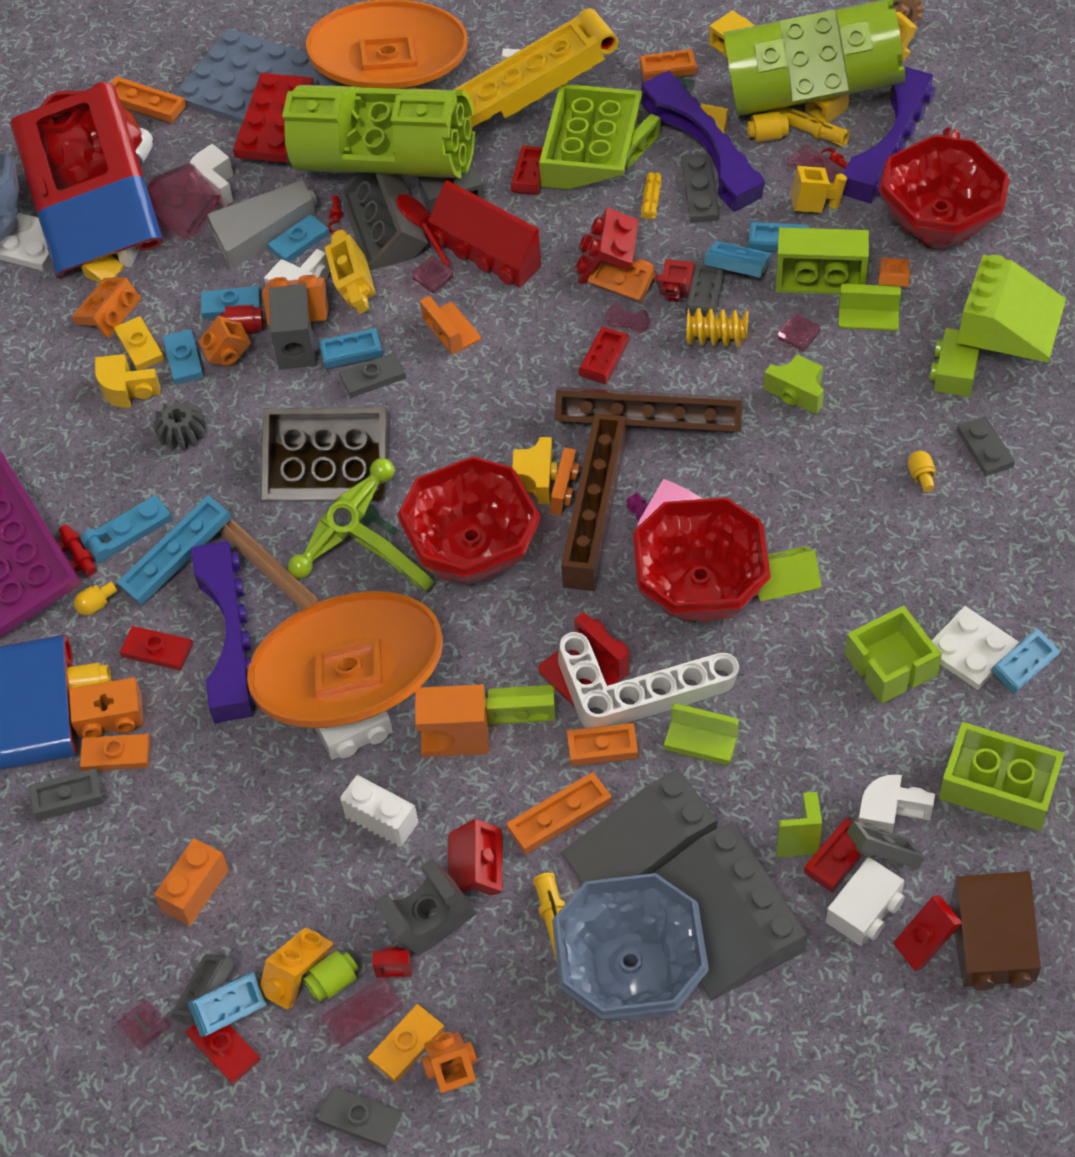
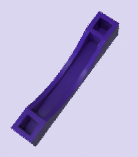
(671, 102)
(909, 106)
(227, 684)

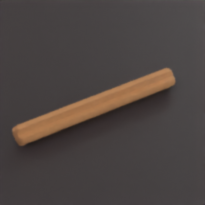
(268, 565)

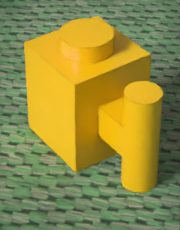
(812, 188)

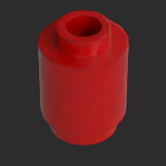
(249, 316)

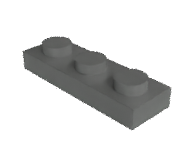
(699, 188)

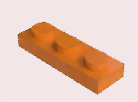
(148, 100)
(559, 813)

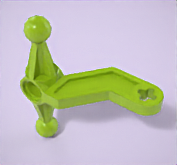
(355, 503)

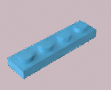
(174, 550)

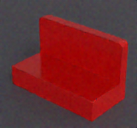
(476, 857)

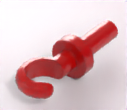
(835, 157)
(335, 213)

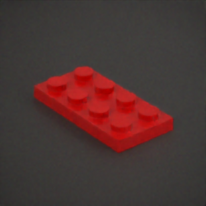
(263, 125)

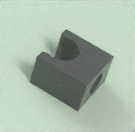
(291, 327)
(408, 915)

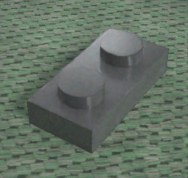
(985, 446)
(65, 794)
(894, 848)

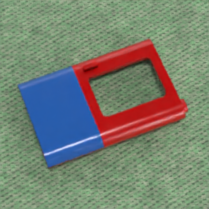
(101, 212)
(35, 702)

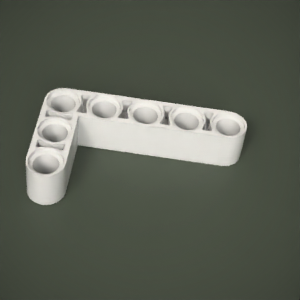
(639, 688)

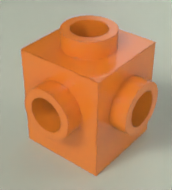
(224, 342)
(449, 1061)

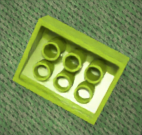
(588, 135)
(1010, 311)

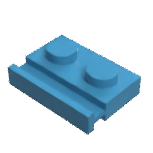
(738, 259)

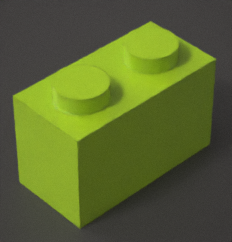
(955, 367)

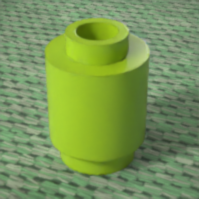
(331, 975)

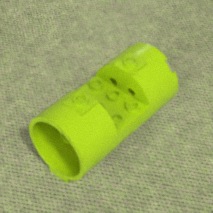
(815, 57)
(379, 130)

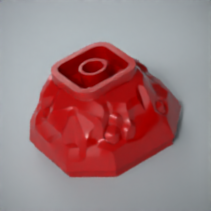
(74, 144)
(943, 190)
(469, 520)
(701, 558)

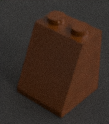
(997, 930)

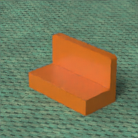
(449, 325)

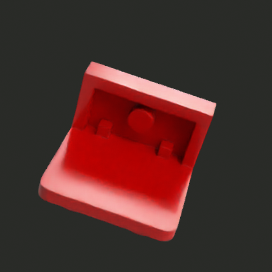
(609, 240)
(610, 655)

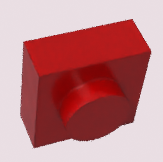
(392, 963)

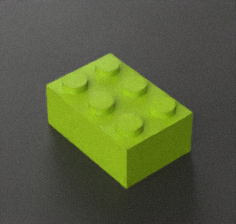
(820, 259)
(1001, 776)

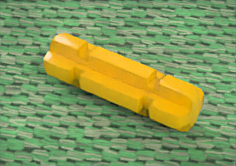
(651, 195)

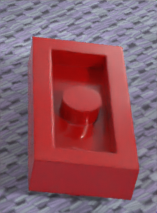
(834, 858)

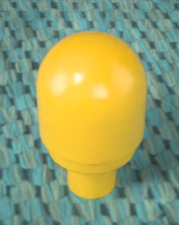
(922, 466)
(93, 598)

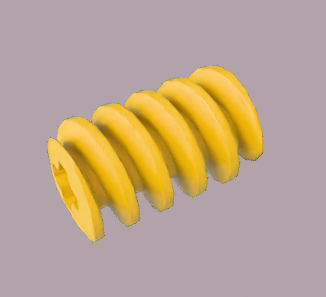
(717, 327)

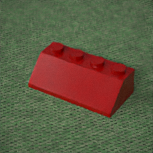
(485, 235)

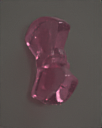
(636, 321)

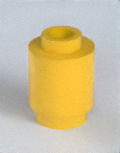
(768, 126)
(88, 675)

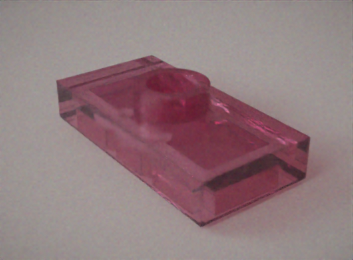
(812, 158)
(362, 1011)

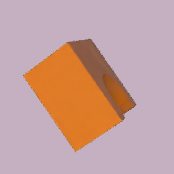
(452, 720)

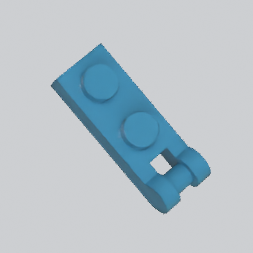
(126, 528)

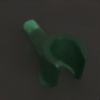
(372, 515)

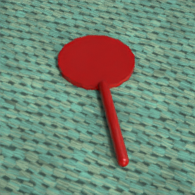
(418, 215)

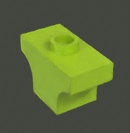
(797, 383)

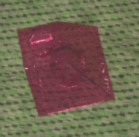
(182, 199)

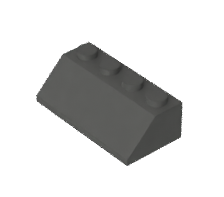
(377, 222)

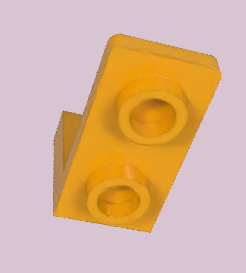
(287, 965)

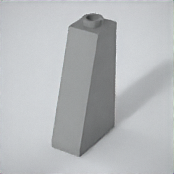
(253, 223)

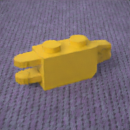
(350, 271)

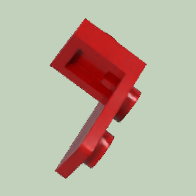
(675, 280)

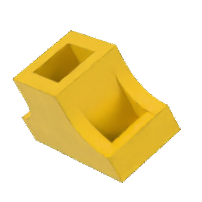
(537, 469)

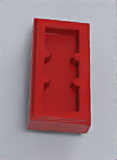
(527, 171)
(603, 355)
(156, 648)
(927, 932)
(225, 1051)

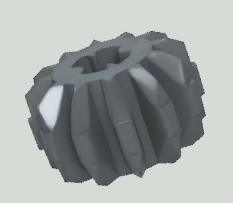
(179, 424)

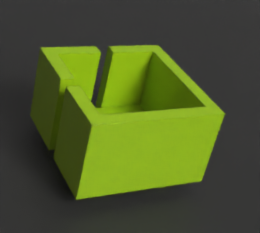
(892, 654)

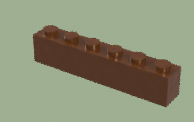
(650, 408)
(594, 502)

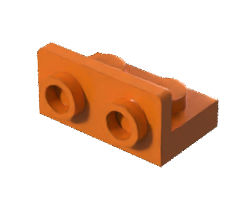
(625, 283)
(107, 305)

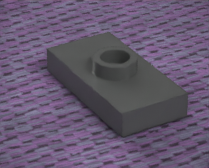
(704, 289)
(372, 375)
(208, 976)
(359, 1117)

